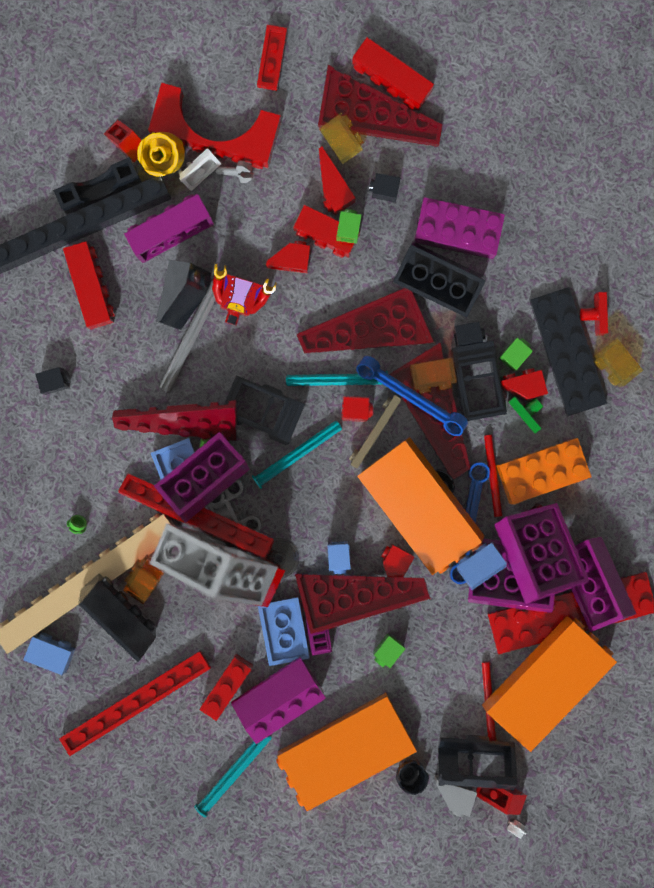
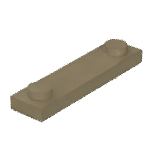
(389, 406)

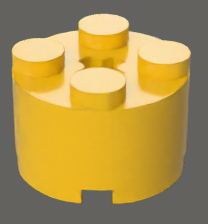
(153, 162)

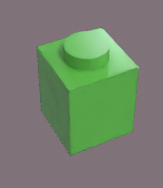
(348, 226)
(516, 353)
(388, 651)

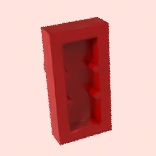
(598, 313)

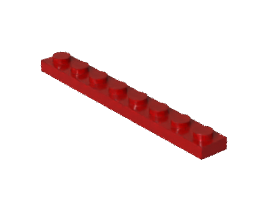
(204, 520)
(135, 703)

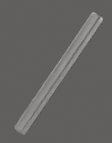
(188, 341)

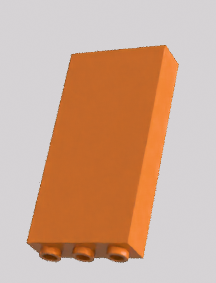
(421, 507)
(549, 683)
(345, 752)

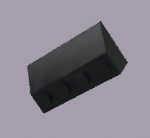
(439, 279)
(117, 616)

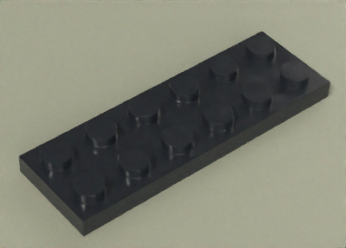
(568, 351)

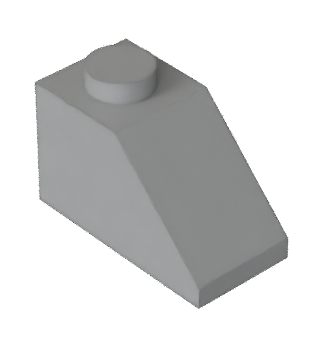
(458, 798)

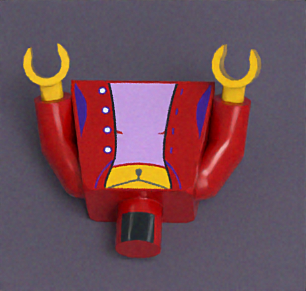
(239, 295)

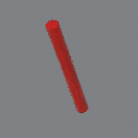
(493, 475)
(487, 693)

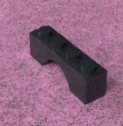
(82, 194)

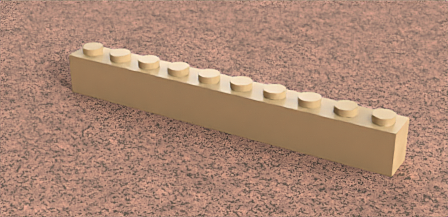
(66, 597)

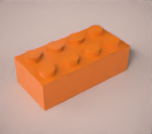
(543, 471)

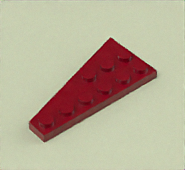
(374, 112)
(381, 323)
(181, 420)
(447, 447)
(343, 599)

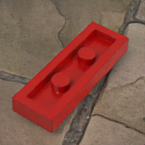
(272, 57)

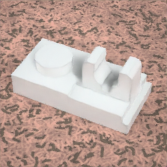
(199, 169)

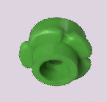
(77, 524)

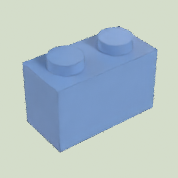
(339, 557)
(481, 565)
(49, 653)

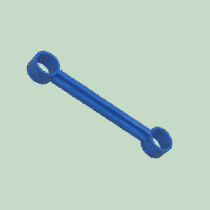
(412, 396)
(472, 505)

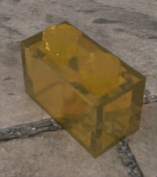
(342, 138)
(617, 363)

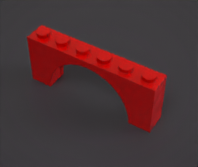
(252, 147)

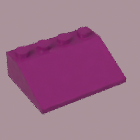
(541, 552)
(504, 590)

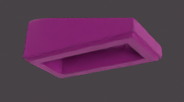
(323, 649)

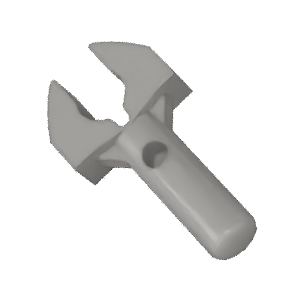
(238, 171)

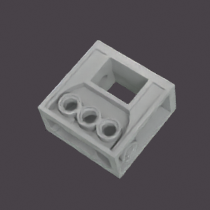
(237, 577)

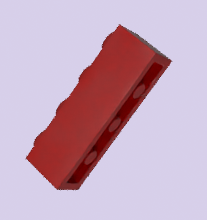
(392, 74)
(88, 285)

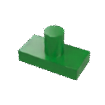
(527, 412)

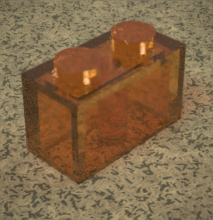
(433, 374)
(143, 580)

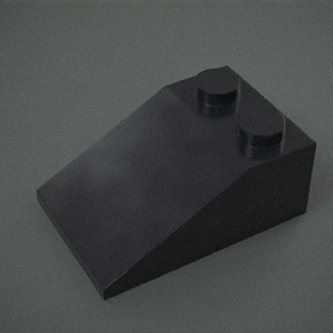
(182, 293)

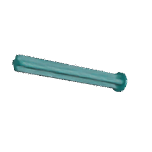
(328, 379)
(297, 453)
(230, 776)

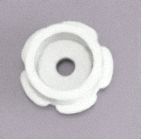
(516, 828)

